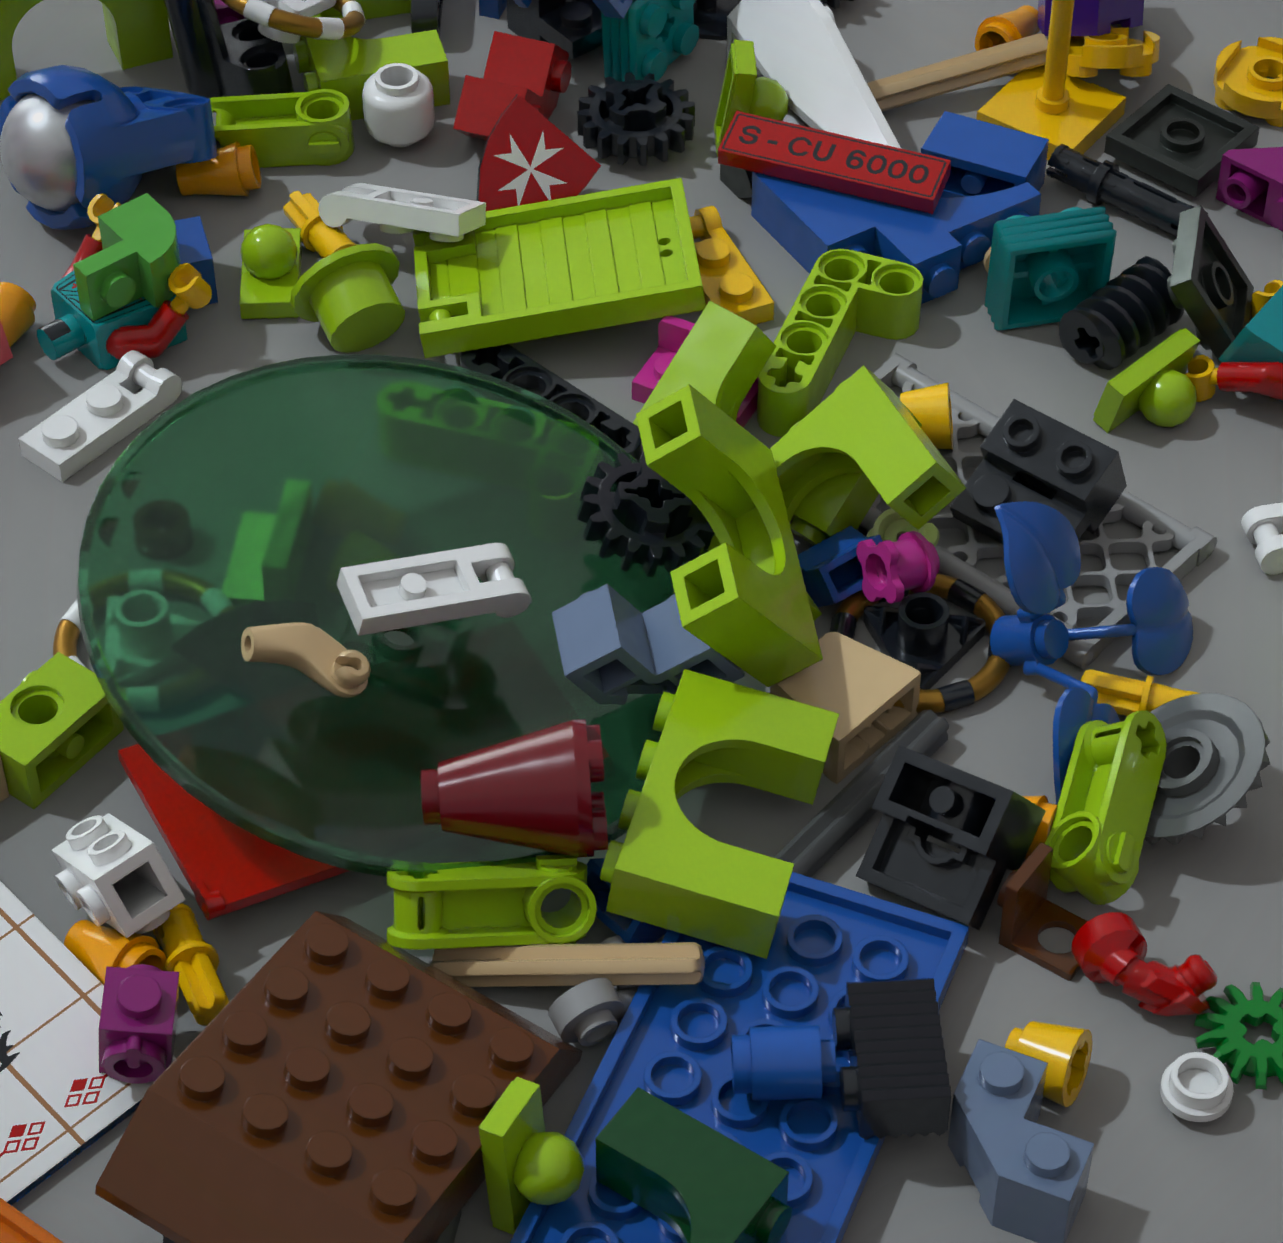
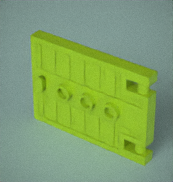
(559, 269)

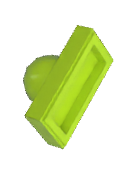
(746, 92)
(269, 271)
(1153, 385)
(523, 1159)

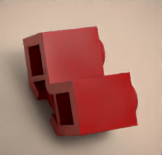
(513, 67)

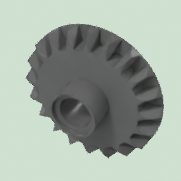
(1208, 765)

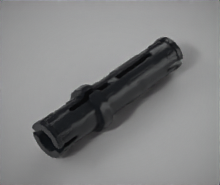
(1107, 184)

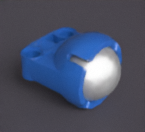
(83, 136)

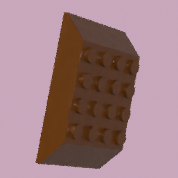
(329, 1101)

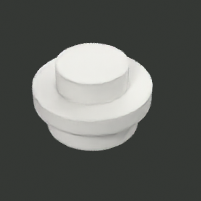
(1197, 1087)

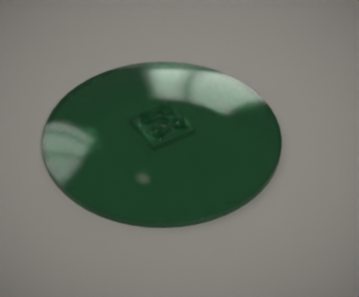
(242, 520)

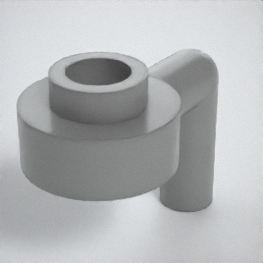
(591, 1008)

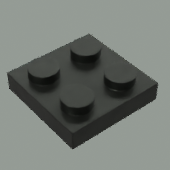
(1179, 139)
(1208, 282)

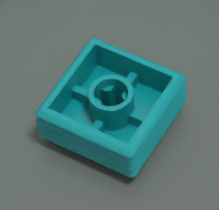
(648, 38)
(1047, 265)

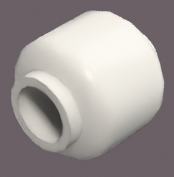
(398, 105)

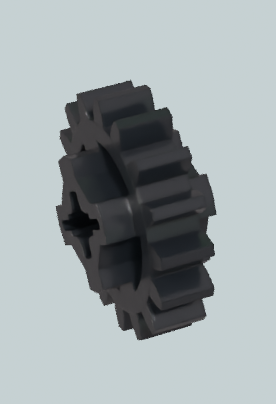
(636, 119)
(641, 517)

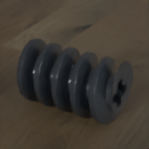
(1120, 316)

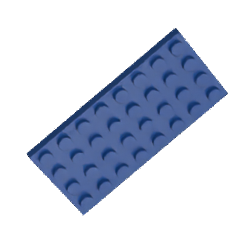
(680, 1051)

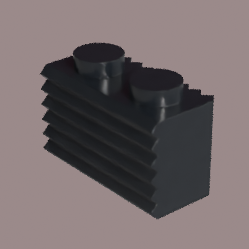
(895, 1058)

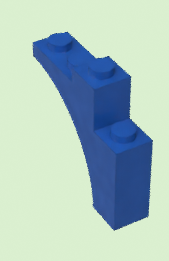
(939, 244)

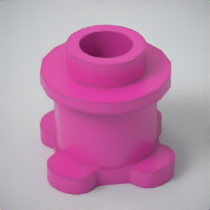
(897, 566)

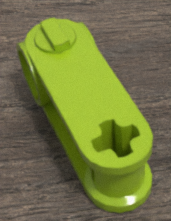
(288, 126)
(1106, 806)
(491, 905)

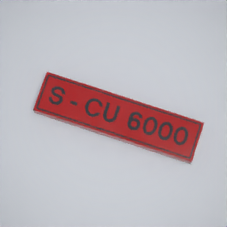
(834, 162)

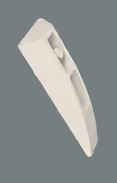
(812, 63)

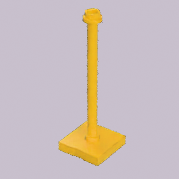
(1052, 103)

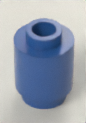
(782, 1062)

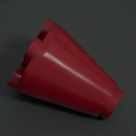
(525, 791)

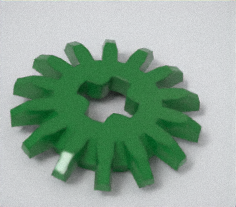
(1229, 1033)

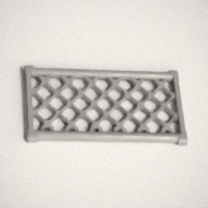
(1159, 531)

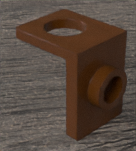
(1029, 913)

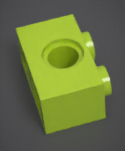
(53, 728)

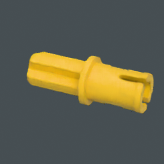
(315, 234)
(1129, 694)
(194, 961)

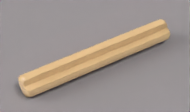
(960, 72)
(573, 963)

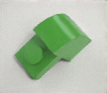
(135, 258)

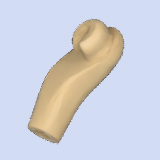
(311, 653)

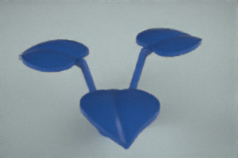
(1039, 563)

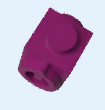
(138, 1022)

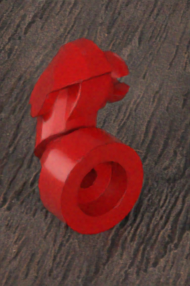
(1113, 952)

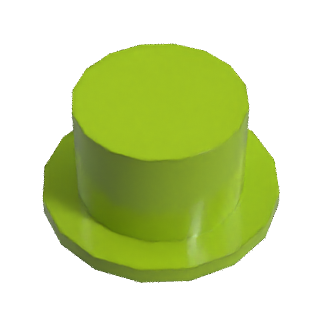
(352, 296)

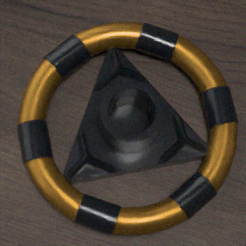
(931, 638)

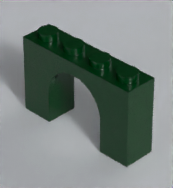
(691, 1175)

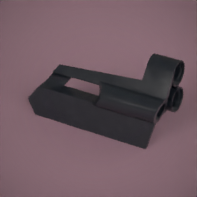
(225, 57)

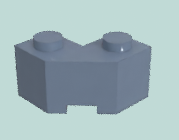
(619, 651)
(1024, 1171)

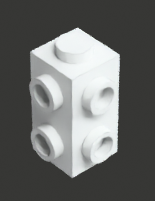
(116, 876)

